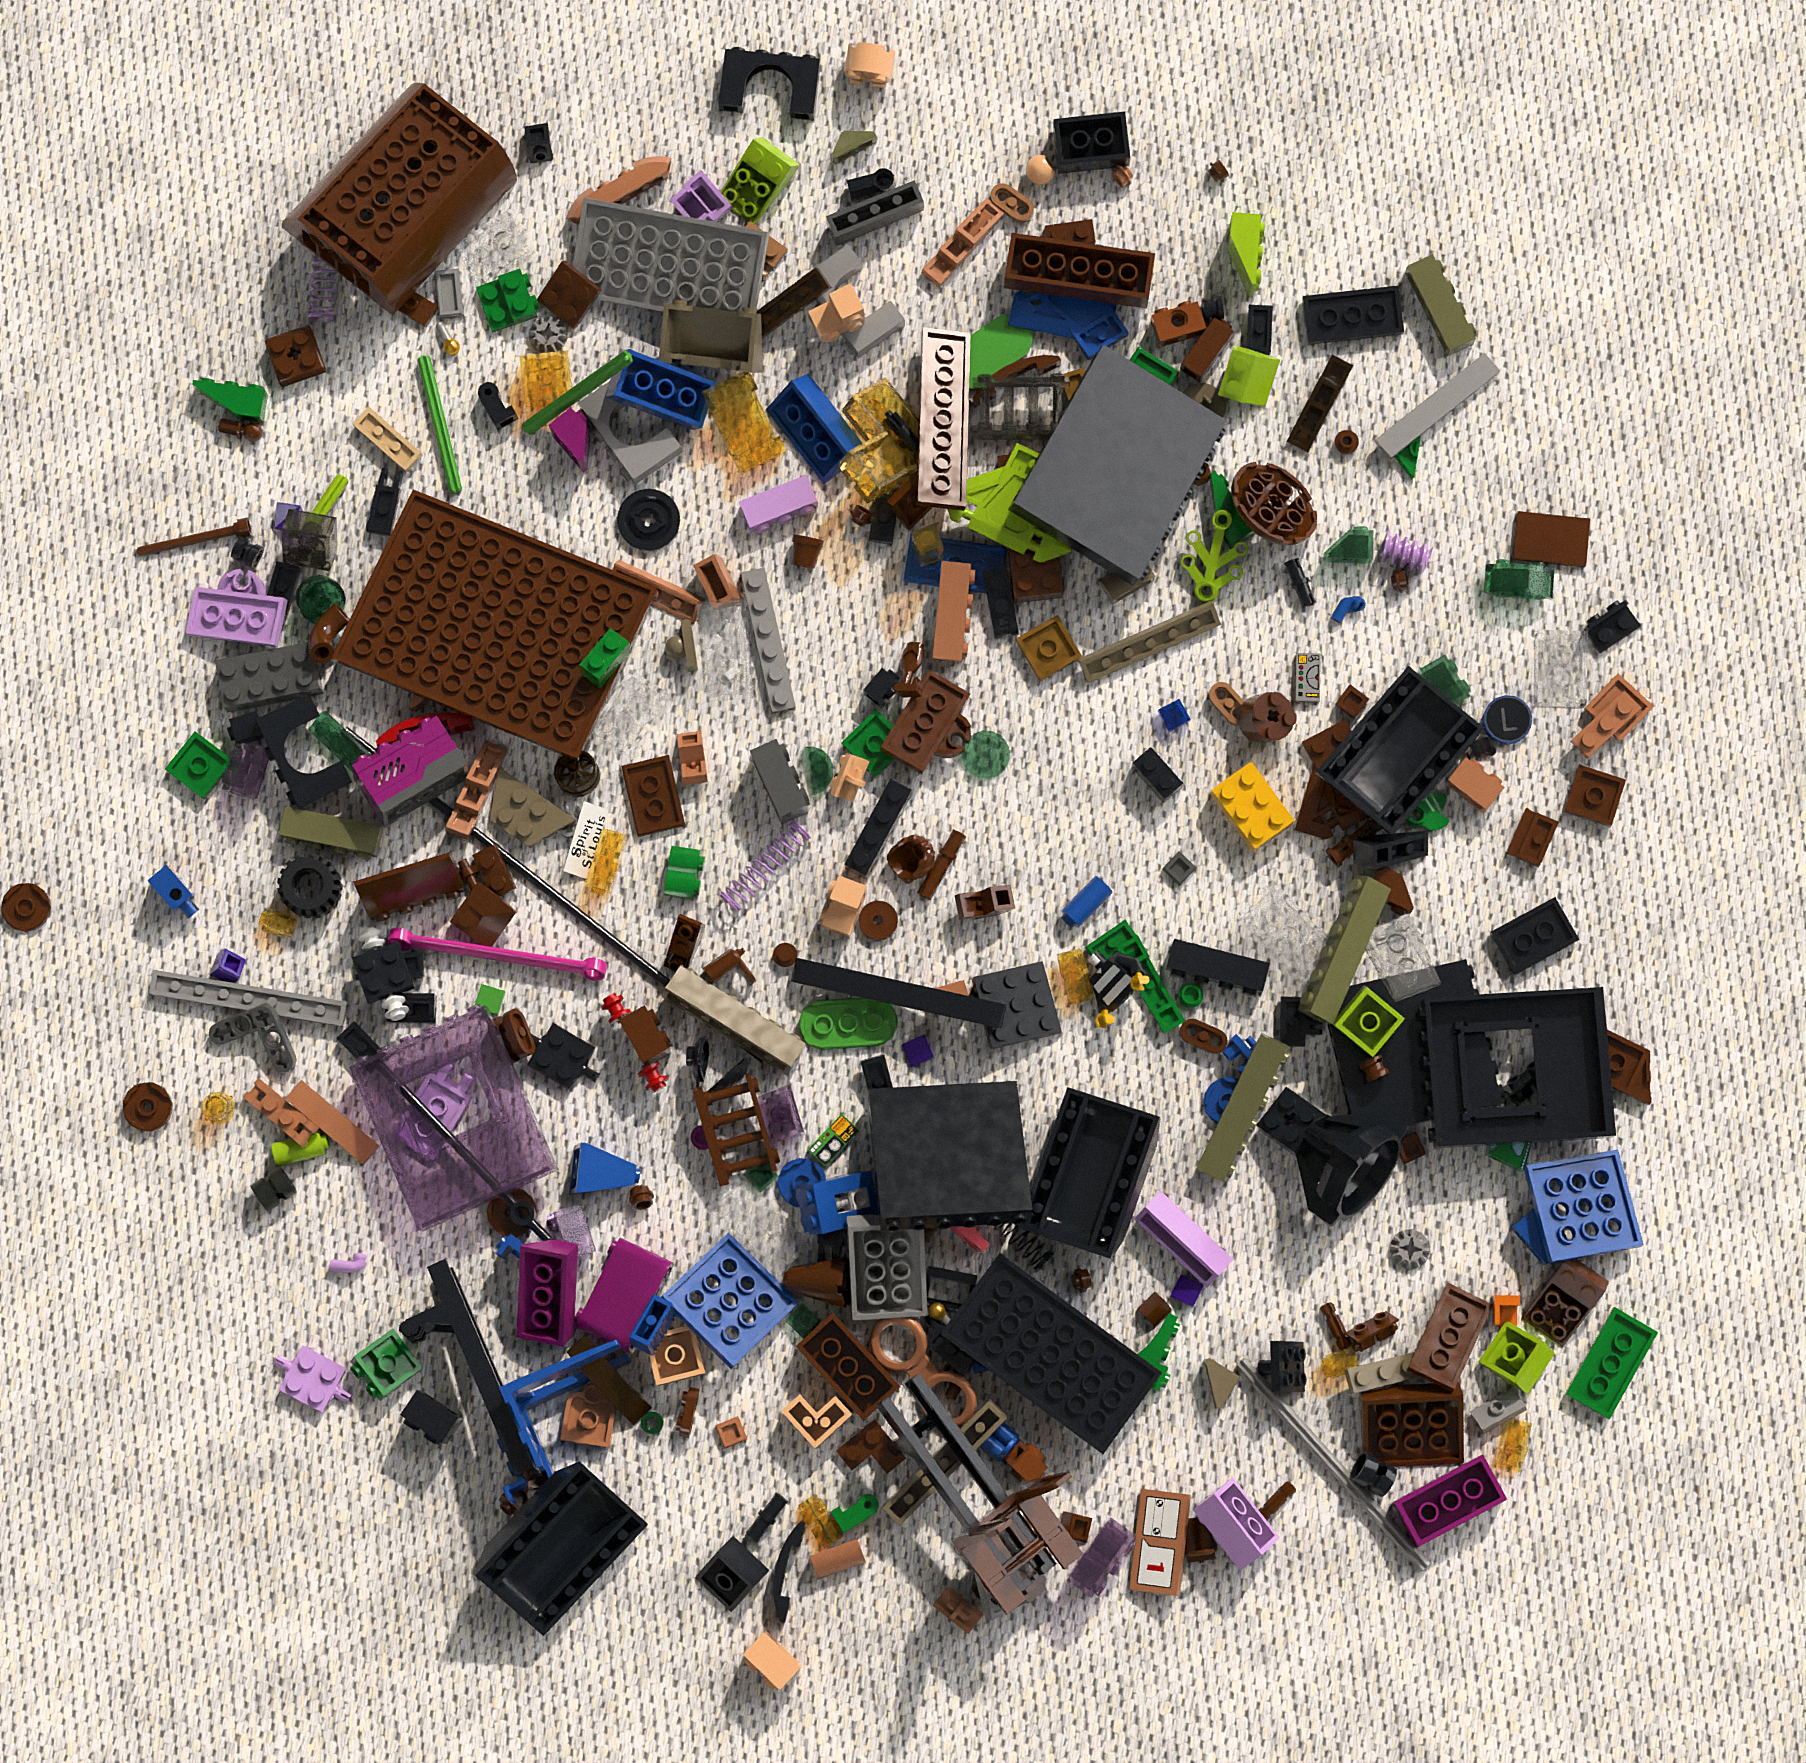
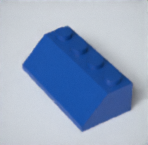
(813, 426)

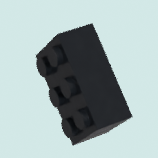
(1091, 142)

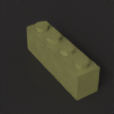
(1440, 304)
(331, 832)

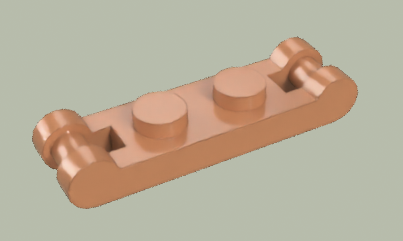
(281, 1112)

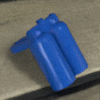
(1000, 1442)

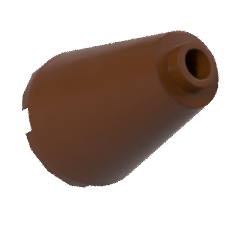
(821, 1281)

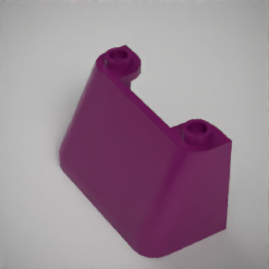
(622, 1292)

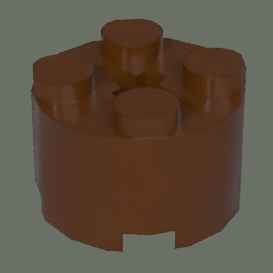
(1266, 717)

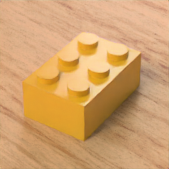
(1252, 807)

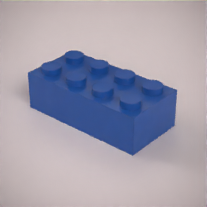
(661, 390)

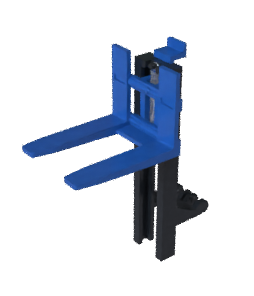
(505, 1403)

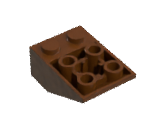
(1565, 1300)

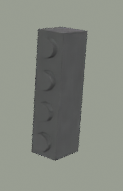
(875, 213)

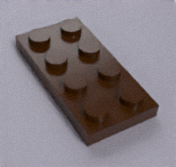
(1450, 1337)

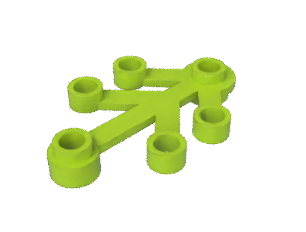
(1213, 560)

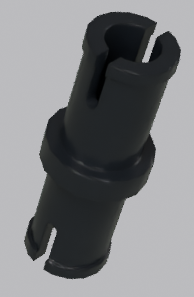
(1300, 582)
(766, 1517)

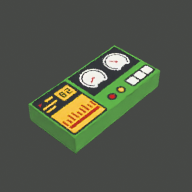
(833, 1140)

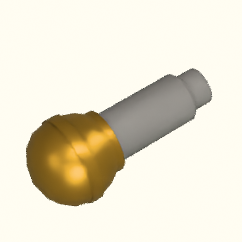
(450, 346)
(937, 1312)

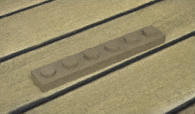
(1149, 641)

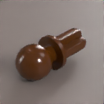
(251, 431)

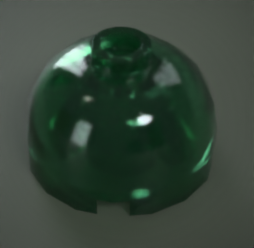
(317, 595)

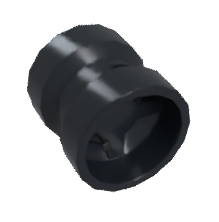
(247, 552)

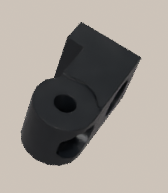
(491, 400)

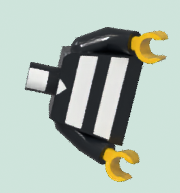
(1115, 983)

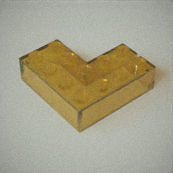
(882, 459)

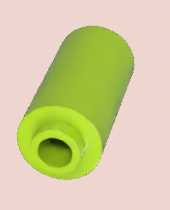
(289, 1151)

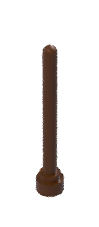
(239, 528)

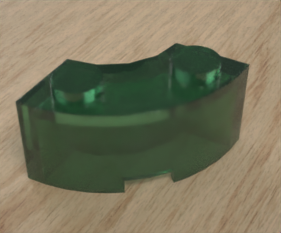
(1519, 580)

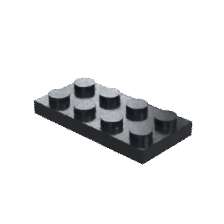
(1353, 315)

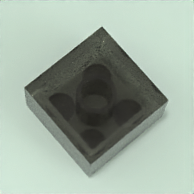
(309, 539)

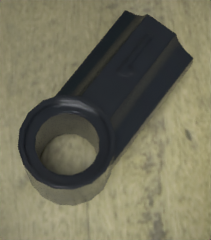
(868, 185)

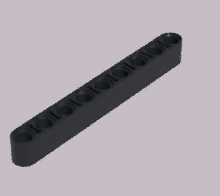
(898, 993)

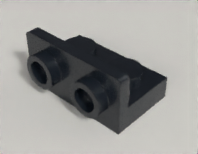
(1612, 626)

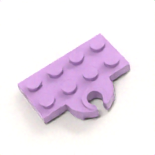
(237, 612)

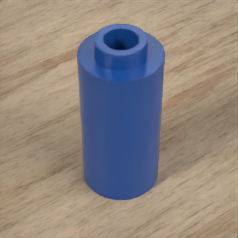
(1086, 902)

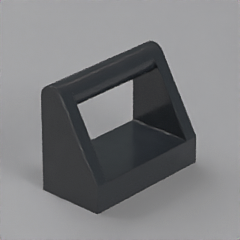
(948, 1275)

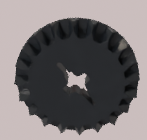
(641, 505)

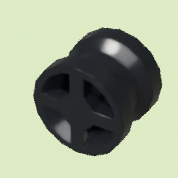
(1212, 308)

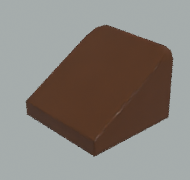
(1076, 1525)

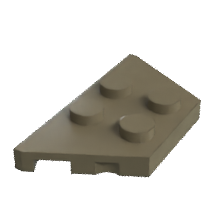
(525, 812)

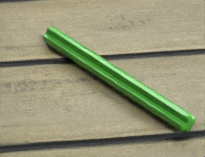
(577, 392)
(439, 424)

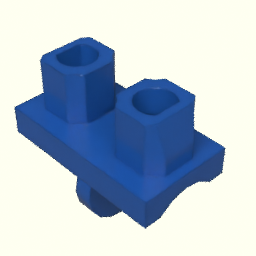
(1238, 1047)

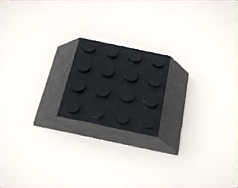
(1400, 751)
(1092, 1173)
(557, 1545)

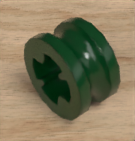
(652, 1430)

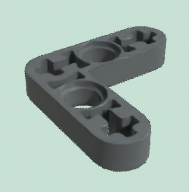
(258, 1024)

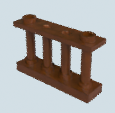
(719, 1146)

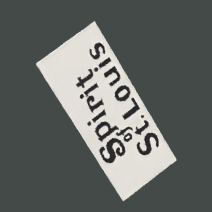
(585, 840)

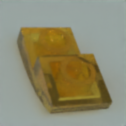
(1075, 976)

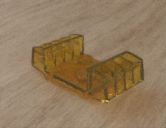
(743, 422)

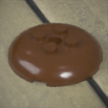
(1264, 505)

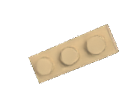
(387, 439)

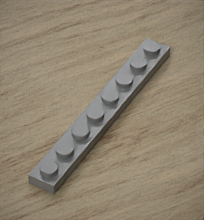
(246, 997)

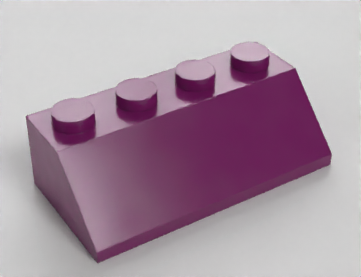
(547, 1291)

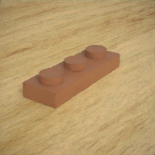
(1605, 724)

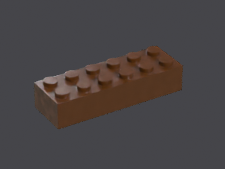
(1079, 270)
(1030, 578)

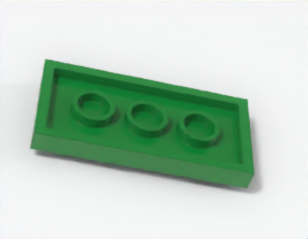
(1611, 1363)

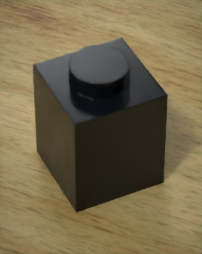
(242, 728)

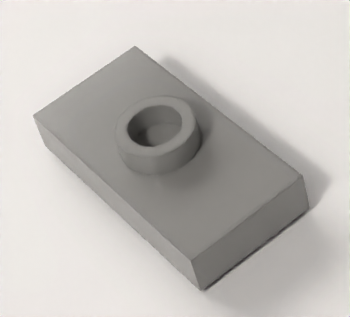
(1498, 1410)

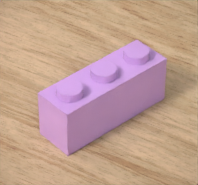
(779, 504)

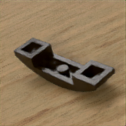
(611, 1383)

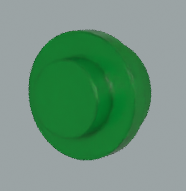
(1190, 995)

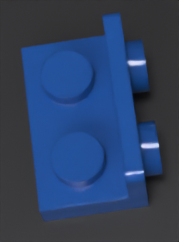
(507, 1245)

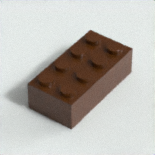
(847, 1366)

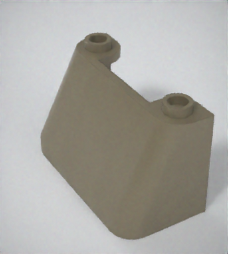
(711, 337)

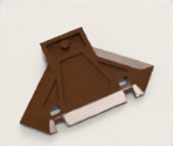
(1319, 795)

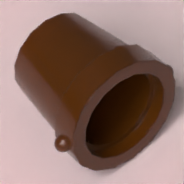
(805, 551)

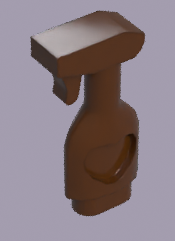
(909, 664)

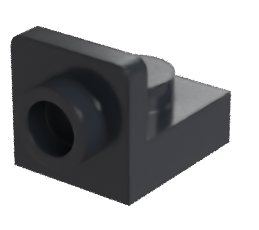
(538, 143)

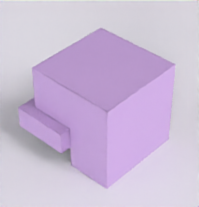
(701, 199)

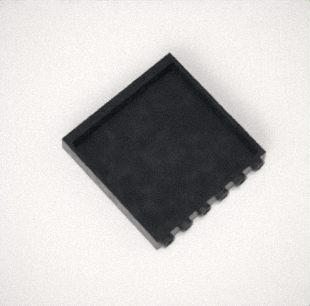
(1402, 1090)
(949, 1156)

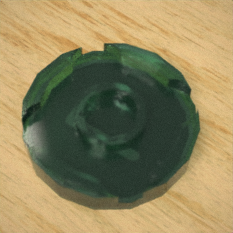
(979, 758)

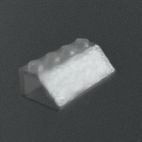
(759, 1226)

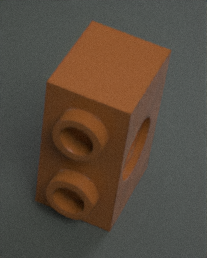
(1169, 334)

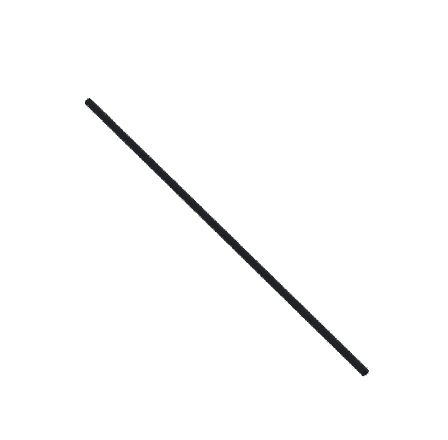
(550, 891)

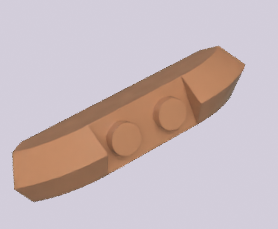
(629, 184)

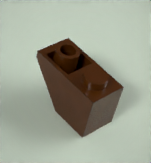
(1399, 896)

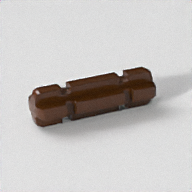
(1335, 1325)
(1277, 1500)

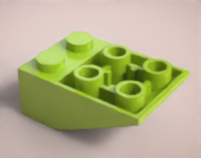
(758, 179)
(1244, 237)

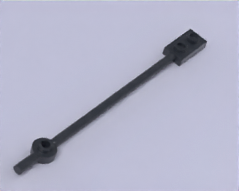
(361, 1044)

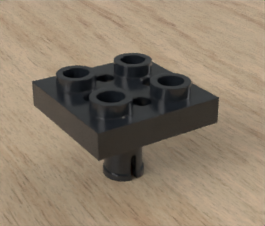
(1285, 1366)

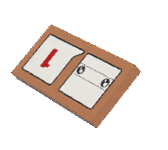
(1160, 1542)

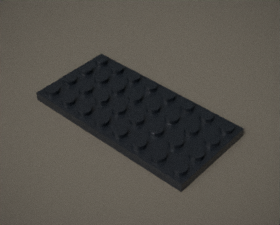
(1051, 1353)

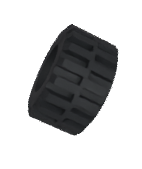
(322, 902)

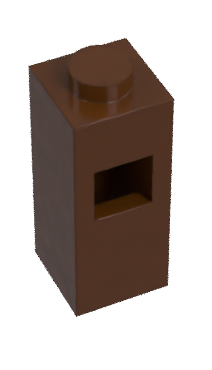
(1207, 349)

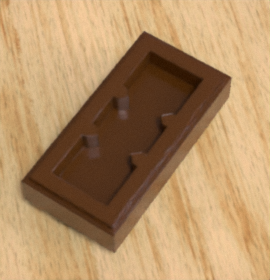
(419, 309)

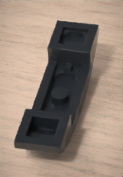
(782, 1602)

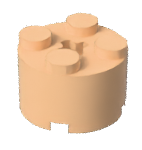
(869, 63)

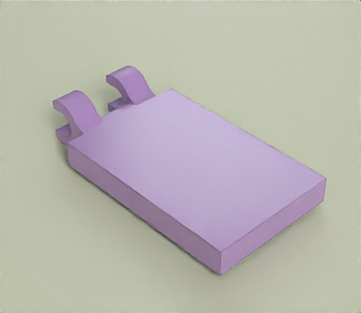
(445, 1100)

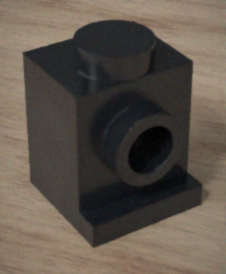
(881, 687)

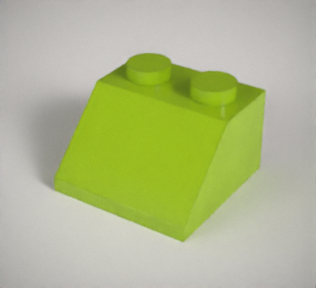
(1249, 376)
(1517, 1357)

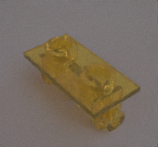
(815, 1510)

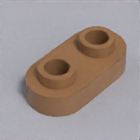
(1013, 202)
(1228, 704)

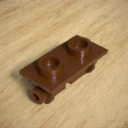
(1381, 1325)

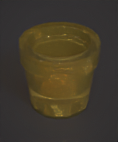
(218, 1107)

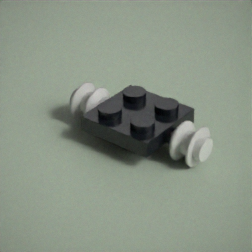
(383, 973)

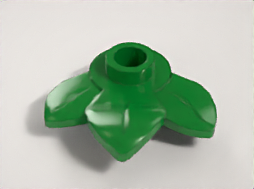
(1430, 813)

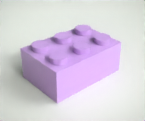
(1236, 1524)

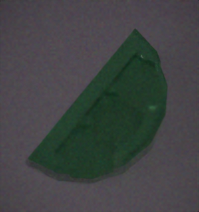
(820, 768)

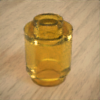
(277, 923)
(1335, 1363)

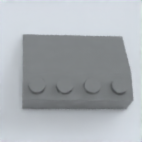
(885, 1270)

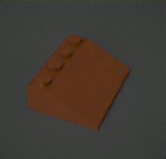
(410, 886)
(1413, 1424)

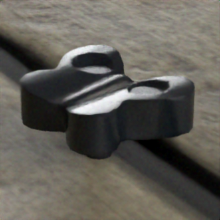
(1481, 746)

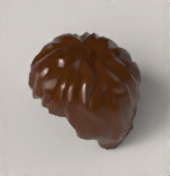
(911, 858)

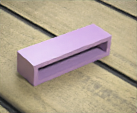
(1183, 1239)

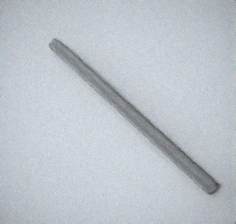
(1333, 1465)

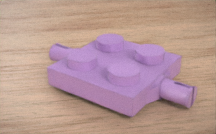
(312, 1379)

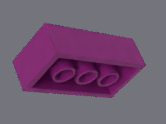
(1449, 1500)

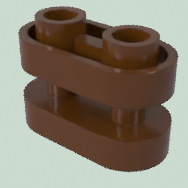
(515, 1034)

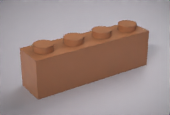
(952, 611)

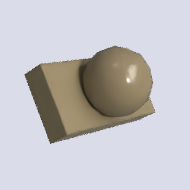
(679, 646)

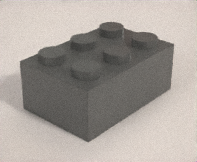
(780, 780)

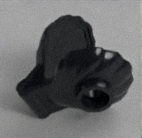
(699, 1057)

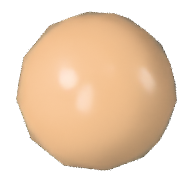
(1040, 170)

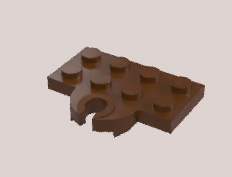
(929, 724)

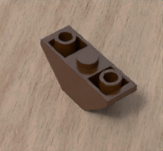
(684, 942)

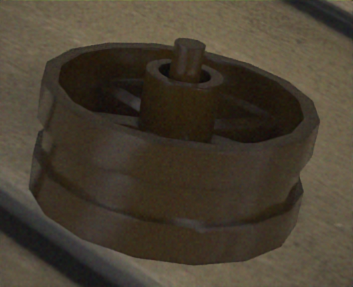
(577, 775)

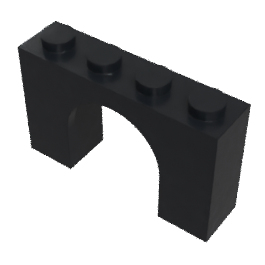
(742, 65)
(302, 786)

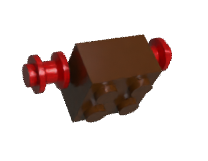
(645, 1037)

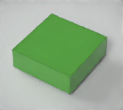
(491, 998)

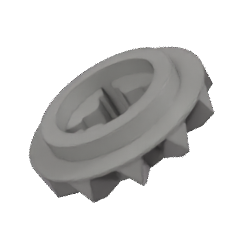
(554, 343)
(1401, 1257)

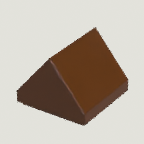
(1154, 1309)

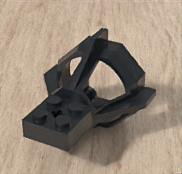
(1342, 1153)

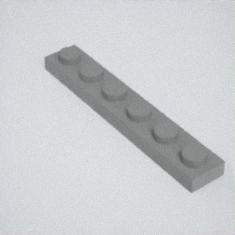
(768, 640)

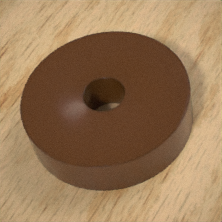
(881, 931)

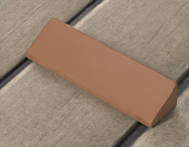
(666, 592)

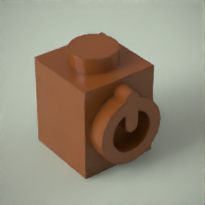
(1026, 1462)

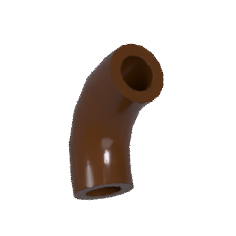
(324, 633)

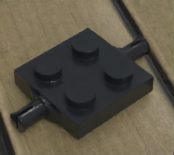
(562, 1057)

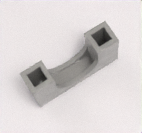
(879, 324)
(636, 460)

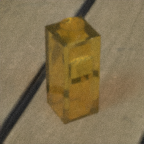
(927, 545)
(606, 862)

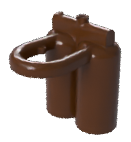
(726, 963)
(1199, 1542)

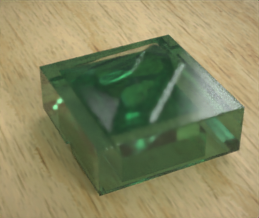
(761, 1176)
(803, 1320)

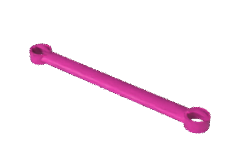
(590, 968)

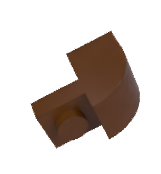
(985, 903)

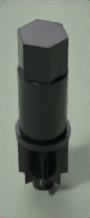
(903, 431)

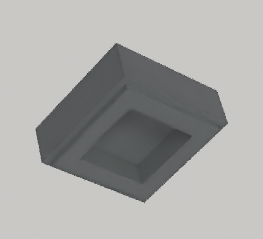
(1179, 868)

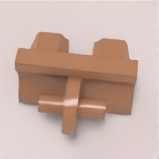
(958, 1609)

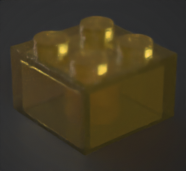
(545, 377)

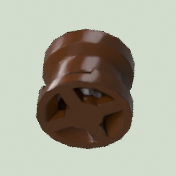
(1374, 1069)

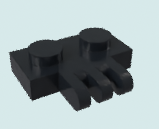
(1295, 1024)

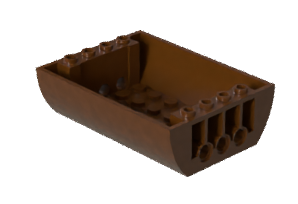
(427, 206)

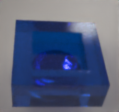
(1174, 715)

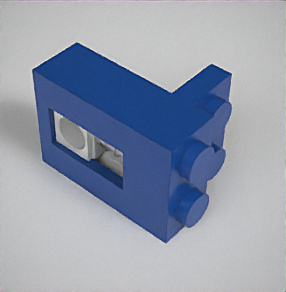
(820, 1206)

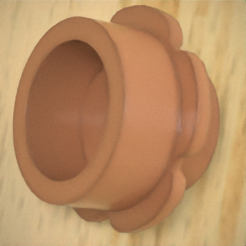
(1122, 175)

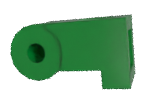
(863, 1509)

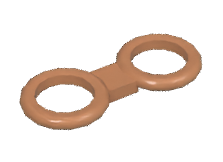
(921, 1363)

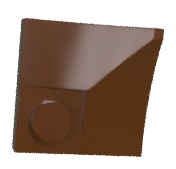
(483, 915)

